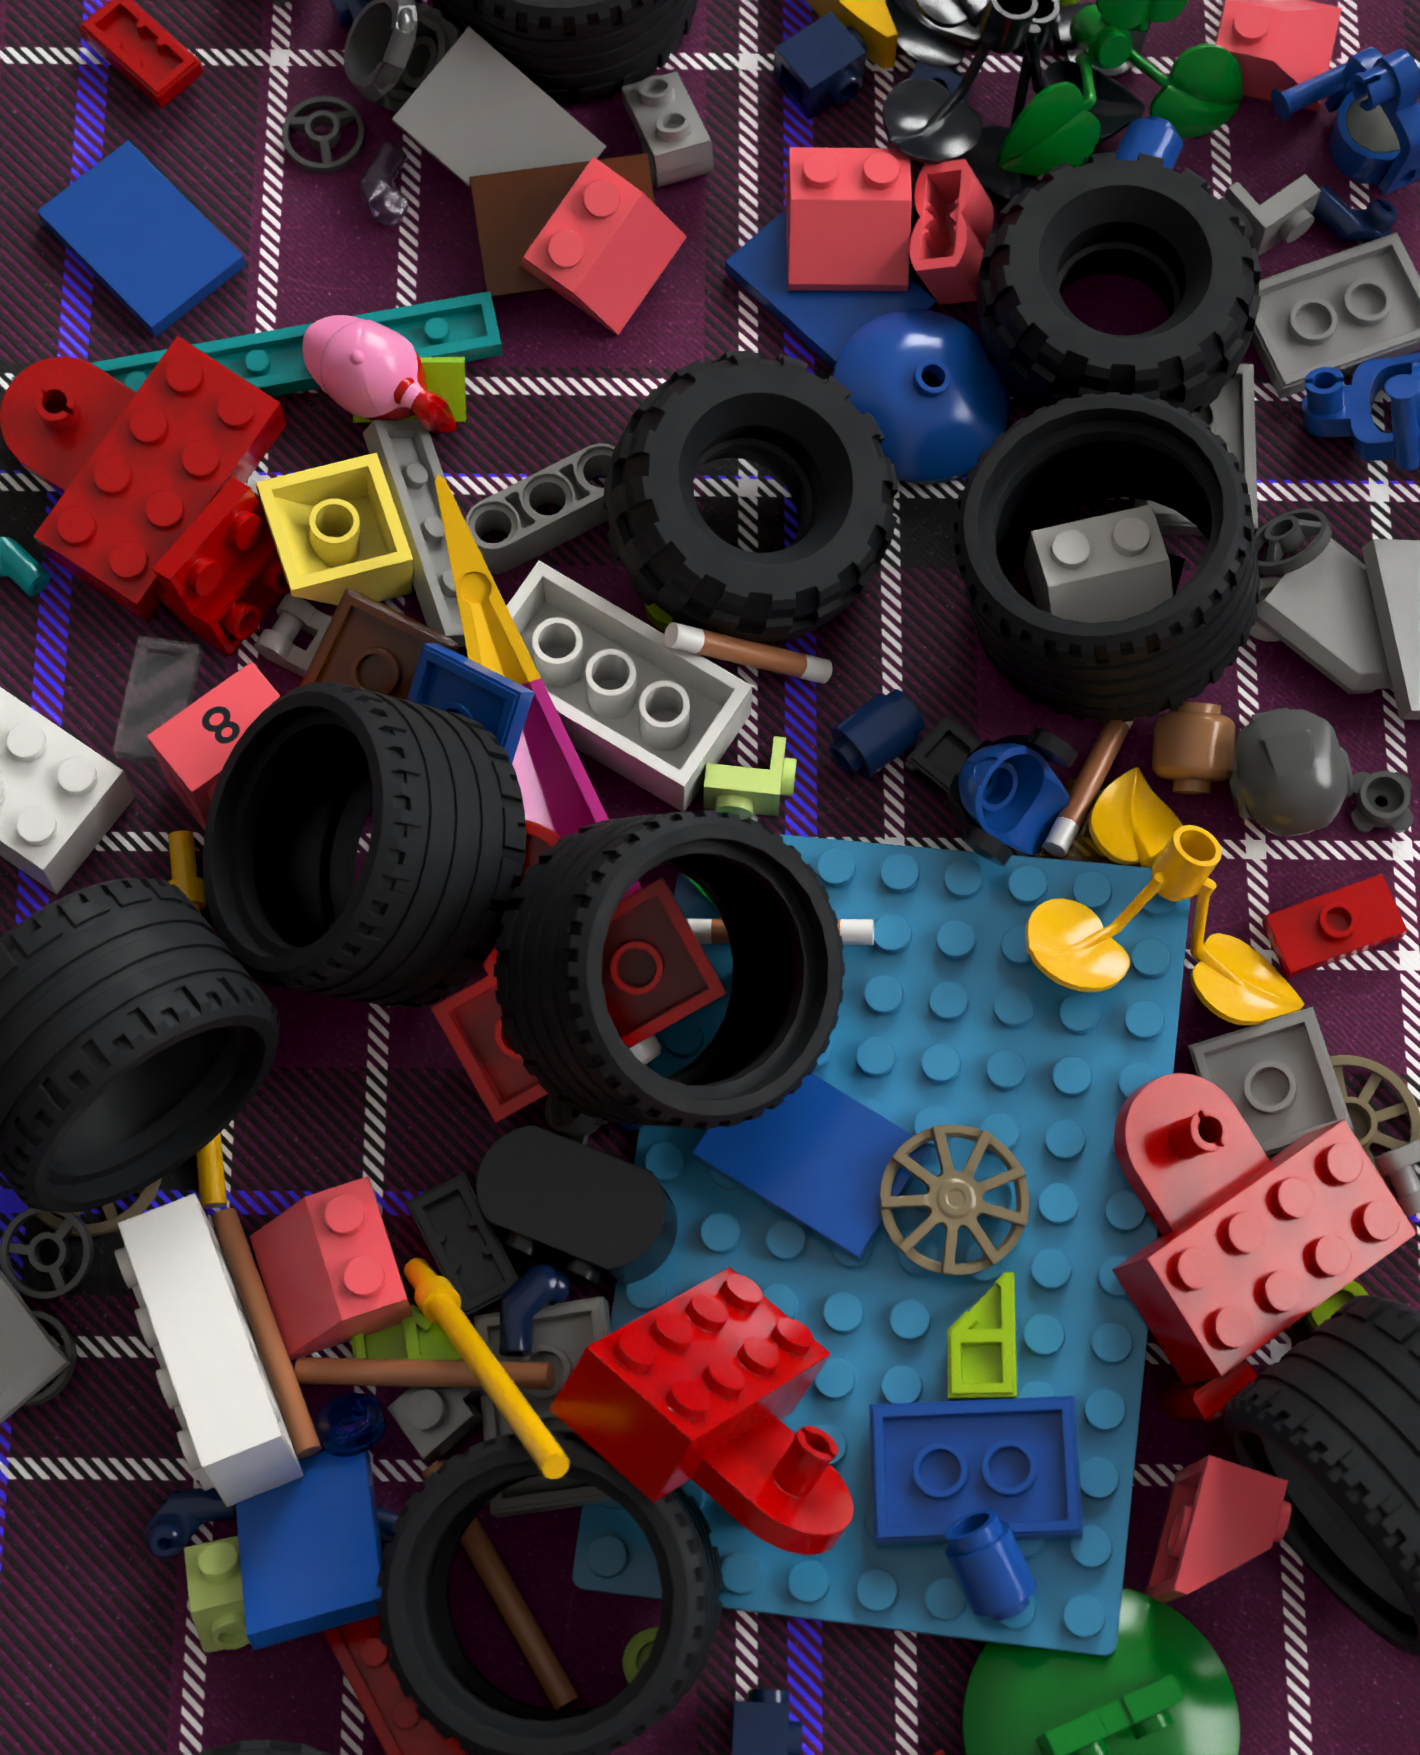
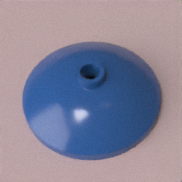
(926, 429)

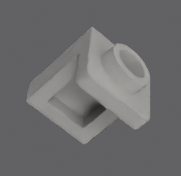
(1280, 217)

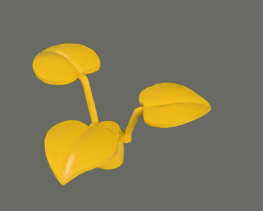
(1136, 828)

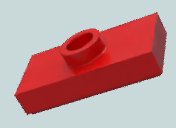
(141, 50)
(1334, 926)
(1205, 1398)

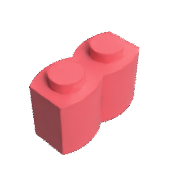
(950, 230)

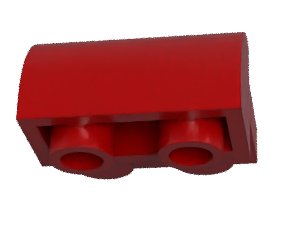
(223, 570)

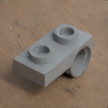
(668, 129)

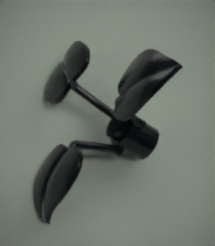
(946, 47)
(936, 127)

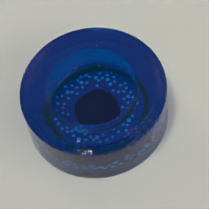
(350, 1424)

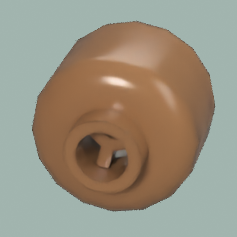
(1193, 747)

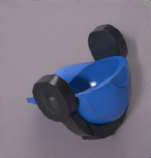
(1010, 793)

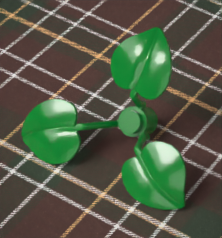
(1056, 123)

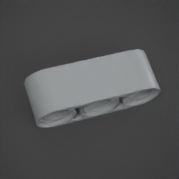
(530, 532)

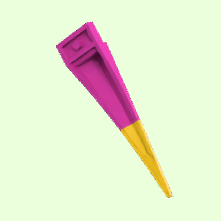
(545, 762)

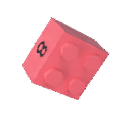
(202, 736)

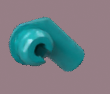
(22, 567)

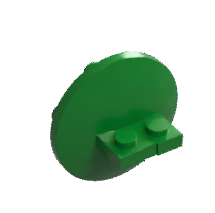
(1149, 1697)

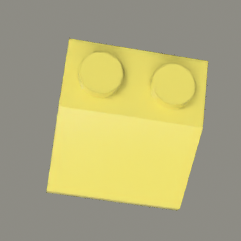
(338, 531)

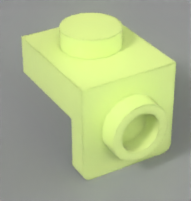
(748, 789)
(216, 1594)

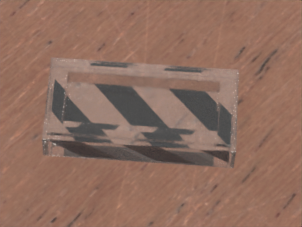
(157, 690)

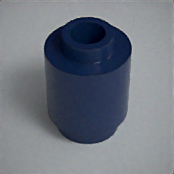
(876, 734)

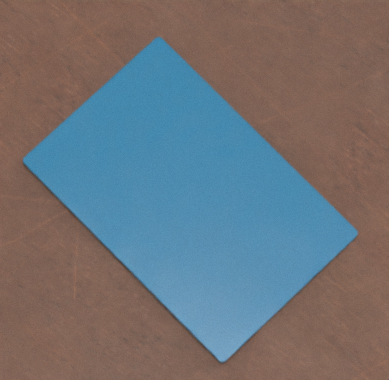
(933, 1032)

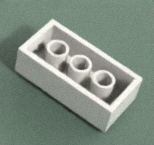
(624, 692)
(53, 795)
(205, 1352)

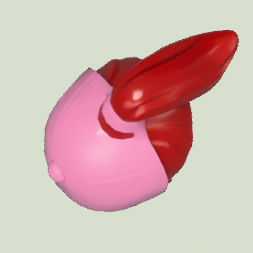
(373, 372)

